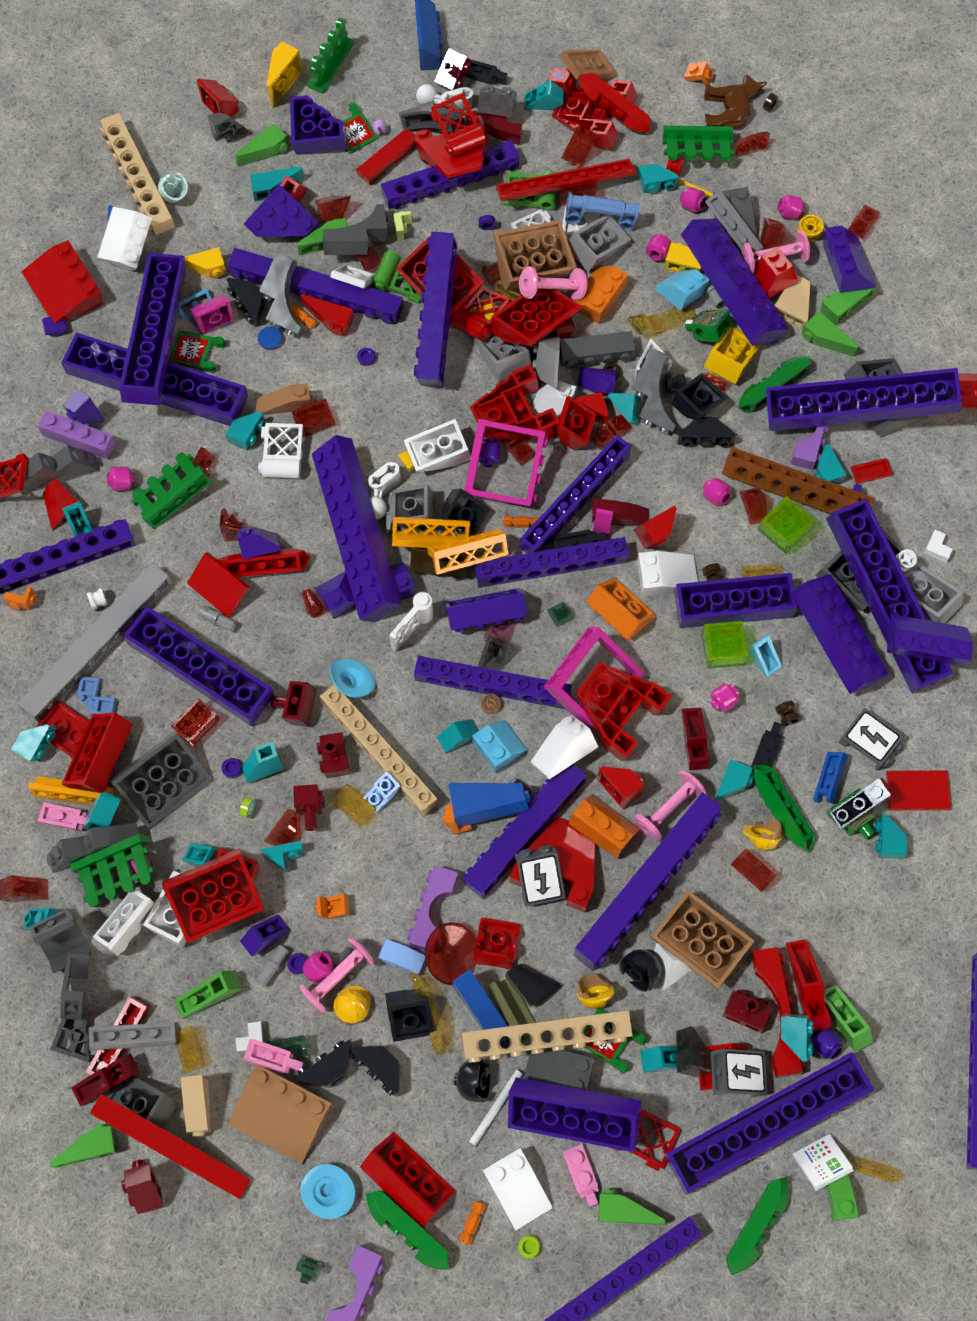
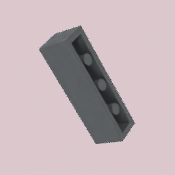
(597, 349)

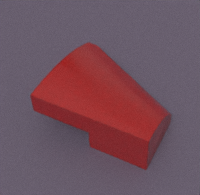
(55, 499)

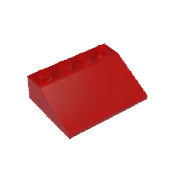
(465, 280)
(62, 283)
(532, 319)
(212, 895)

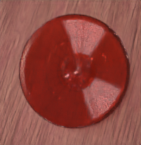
(450, 952)

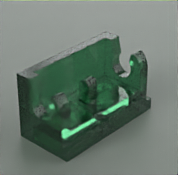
(296, 1045)

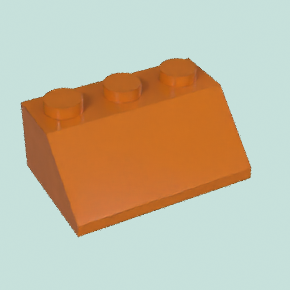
(602, 291)
(620, 608)
(603, 825)

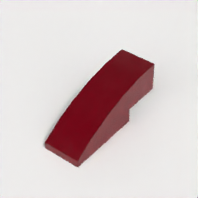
(501, 129)
(623, 513)
(695, 739)
(105, 1079)

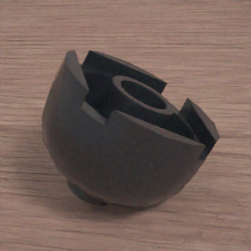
(642, 968)
(472, 1081)

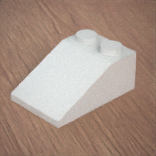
(438, 448)
(663, 570)
(564, 746)
(517, 1189)

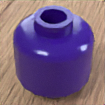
(490, 453)
(827, 1043)

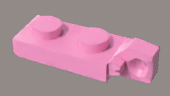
(62, 817)
(271, 1057)
(581, 1173)

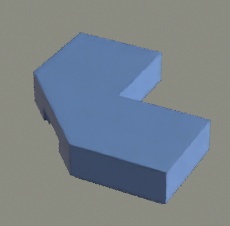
(88, 693)

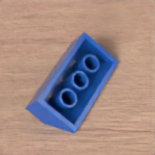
(428, 33)

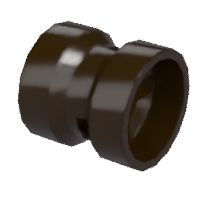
(712, 572)
(787, 713)

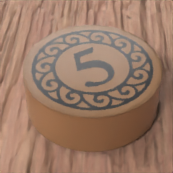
(490, 704)

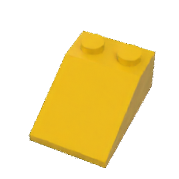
(283, 71)
(731, 355)

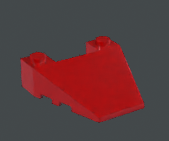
(582, 111)
(433, 151)
(509, 406)
(612, 699)
(575, 858)

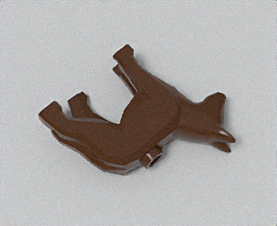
(735, 101)

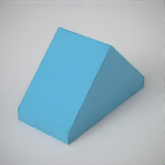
(765, 656)

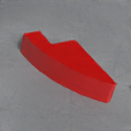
(808, 983)

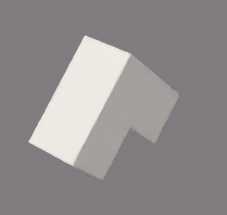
(936, 548)
(255, 1032)

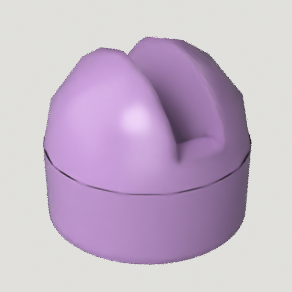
(379, 126)

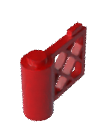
(462, 139)
(474, 323)
(18, 475)
(650, 1161)

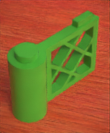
(544, 201)
(388, 276)

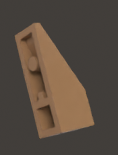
(284, 399)

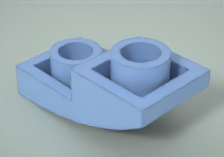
(382, 791)
(401, 956)

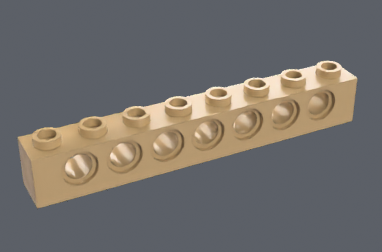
(136, 173)
(378, 750)
(619, 1021)

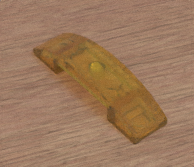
(662, 321)
(421, 988)

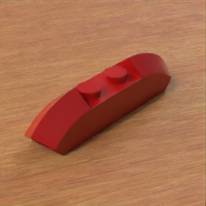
(614, 102)
(276, 562)

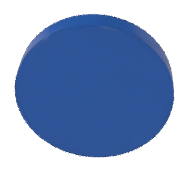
(269, 338)

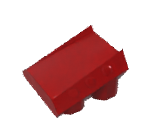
(496, 943)

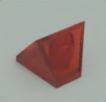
(331, 207)
(229, 526)

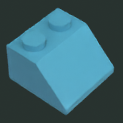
(683, 287)
(498, 744)

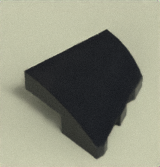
(531, 984)

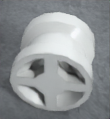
(908, 557)
(97, 599)

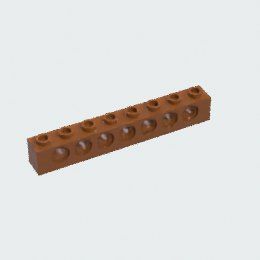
(790, 478)

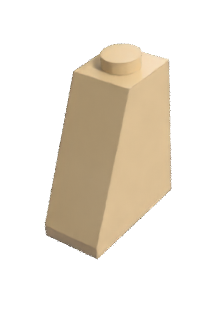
(794, 303)
(196, 1105)

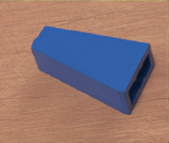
(486, 801)
(479, 1004)

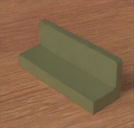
(510, 1005)

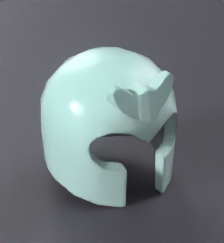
(172, 185)

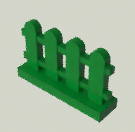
(330, 57)
(698, 135)
(172, 500)
(101, 860)

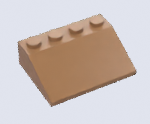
(537, 246)
(702, 939)
(279, 1113)

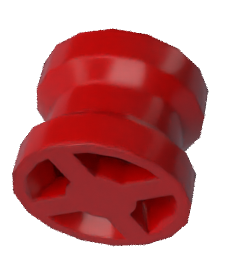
(675, 166)

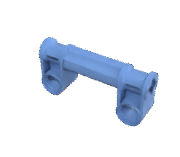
(626, 212)

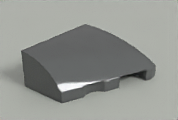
(224, 125)
(77, 1033)

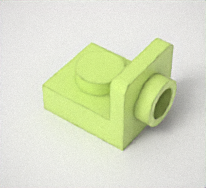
(400, 221)

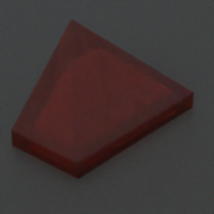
(754, 504)
(286, 830)

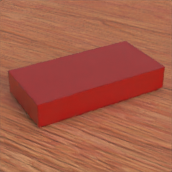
(871, 471)

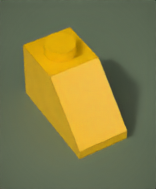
(680, 258)
(207, 263)

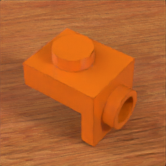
(699, 71)
(18, 601)
(449, 820)
(332, 906)

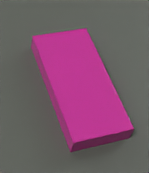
(603, 521)

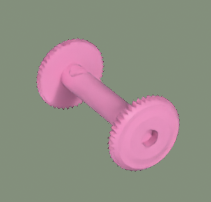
(802, 244)
(530, 282)
(650, 825)
(337, 975)

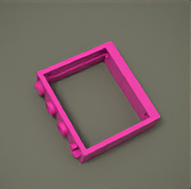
(475, 456)
(571, 662)

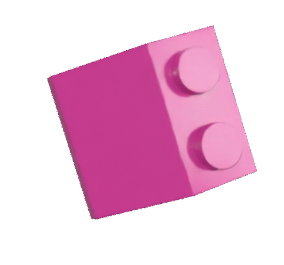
(212, 314)

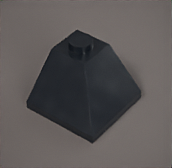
(698, 397)
(464, 507)
(408, 1015)

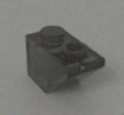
(692, 1053)

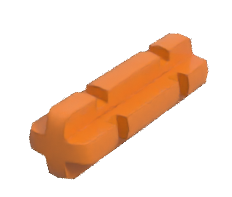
(302, 316)
(519, 521)
(471, 1223)

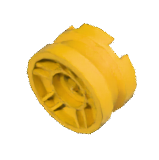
(811, 222)

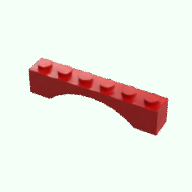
(768, 968)

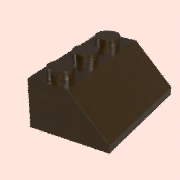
(423, 563)

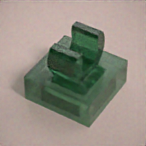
(560, 614)
(308, 1267)

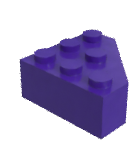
(314, 127)
(281, 216)

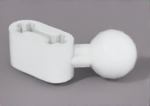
(428, 93)
(381, 483)

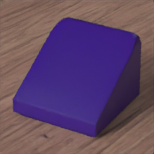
(54, 329)

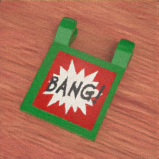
(358, 130)
(192, 350)
(611, 1050)

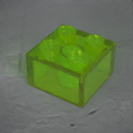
(786, 525)
(724, 644)

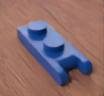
(830, 776)

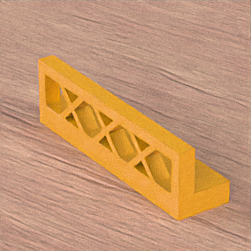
(426, 539)
(466, 544)
(54, 790)

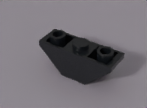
(247, 298)
(706, 432)
(381, 1066)
(328, 1067)

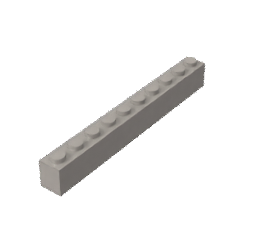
(94, 642)

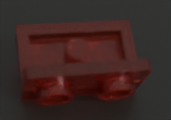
(314, 417)
(195, 722)

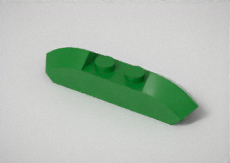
(789, 372)
(783, 807)
(385, 1210)
(743, 1250)

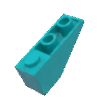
(266, 182)

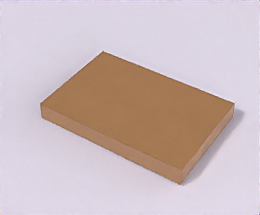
(588, 61)

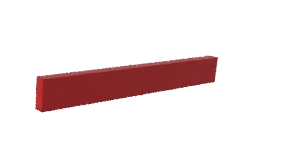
(565, 180)
(169, 1146)

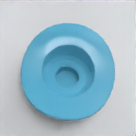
(352, 678)
(327, 1191)

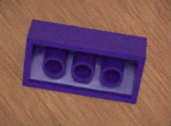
(847, 260)
(486, 609)
(929, 640)

